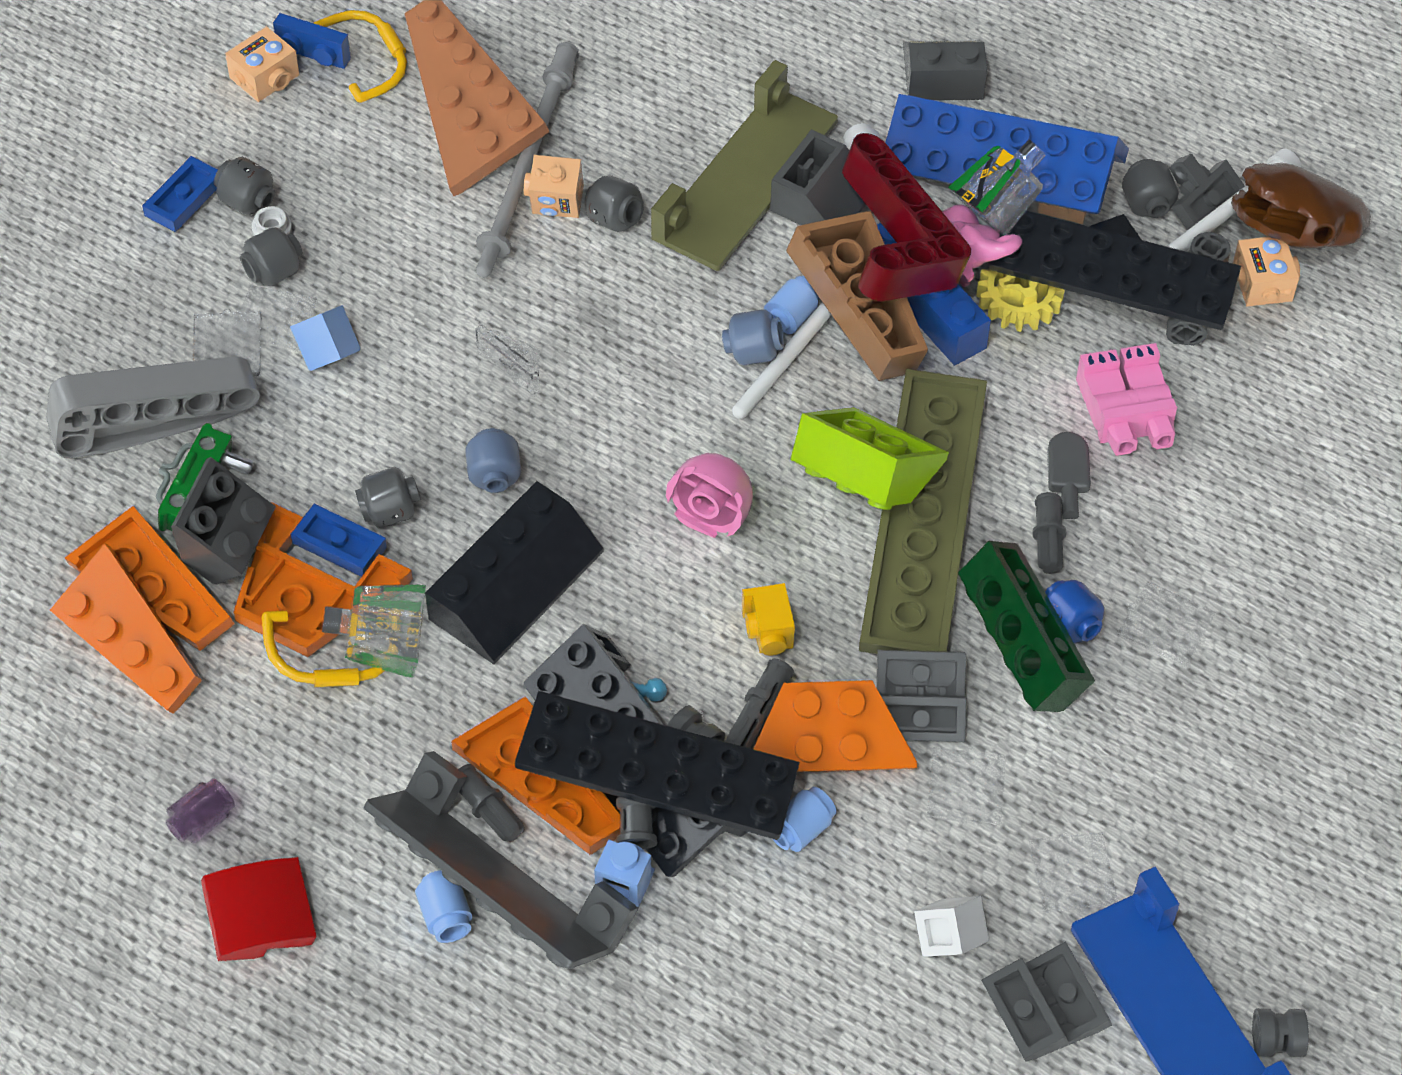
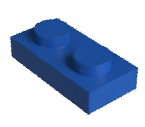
(314, 41)
(181, 194)
(338, 540)

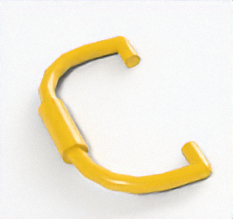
(390, 39)
(319, 678)

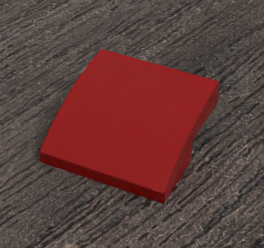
(258, 908)

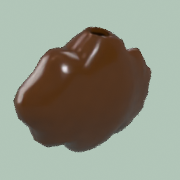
(1300, 207)

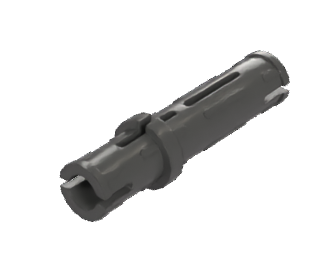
(759, 703)

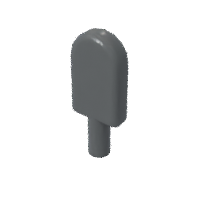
(1068, 470)

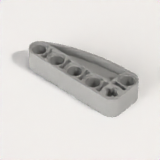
(144, 404)

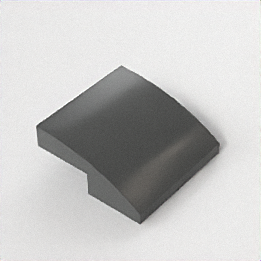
(924, 692)
(1046, 1002)

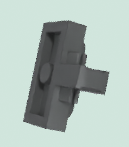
(1202, 188)

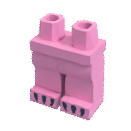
(1128, 397)

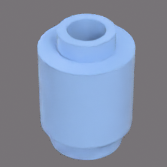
(793, 304)
(806, 818)
(443, 908)

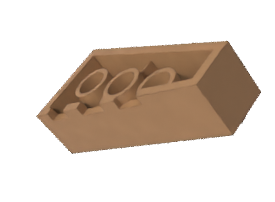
(832, 261)

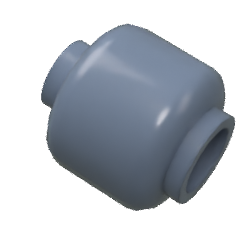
(753, 337)
(493, 459)

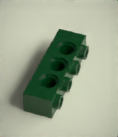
(1025, 627)

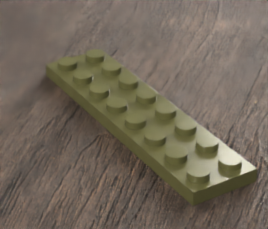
(923, 540)

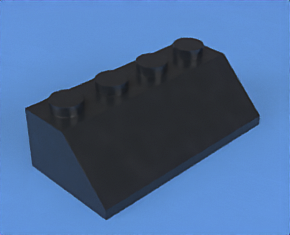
(513, 573)

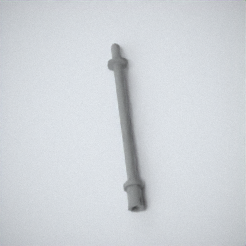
(557, 78)

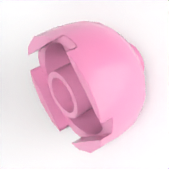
(711, 494)

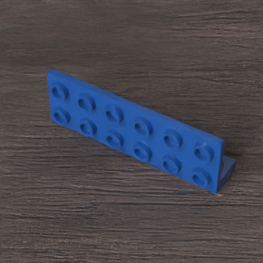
(946, 139)
(1164, 987)

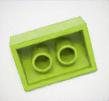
(865, 455)

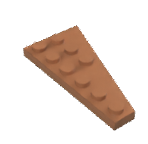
(471, 102)

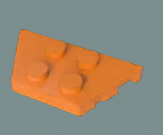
(834, 728)

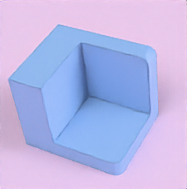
(325, 338)

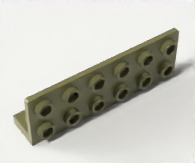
(736, 185)

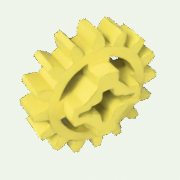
(1017, 299)

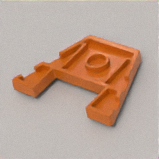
(293, 586)

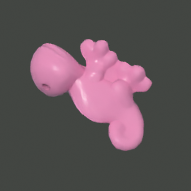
(984, 240)

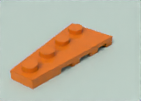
(161, 578)
(120, 624)
(573, 810)

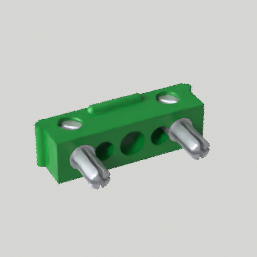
(206, 445)

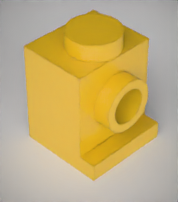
(769, 618)

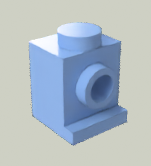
(625, 865)

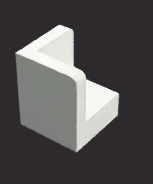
(951, 926)

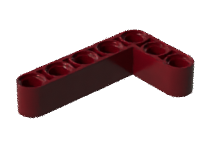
(928, 247)

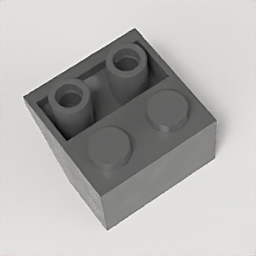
(812, 183)
(220, 523)

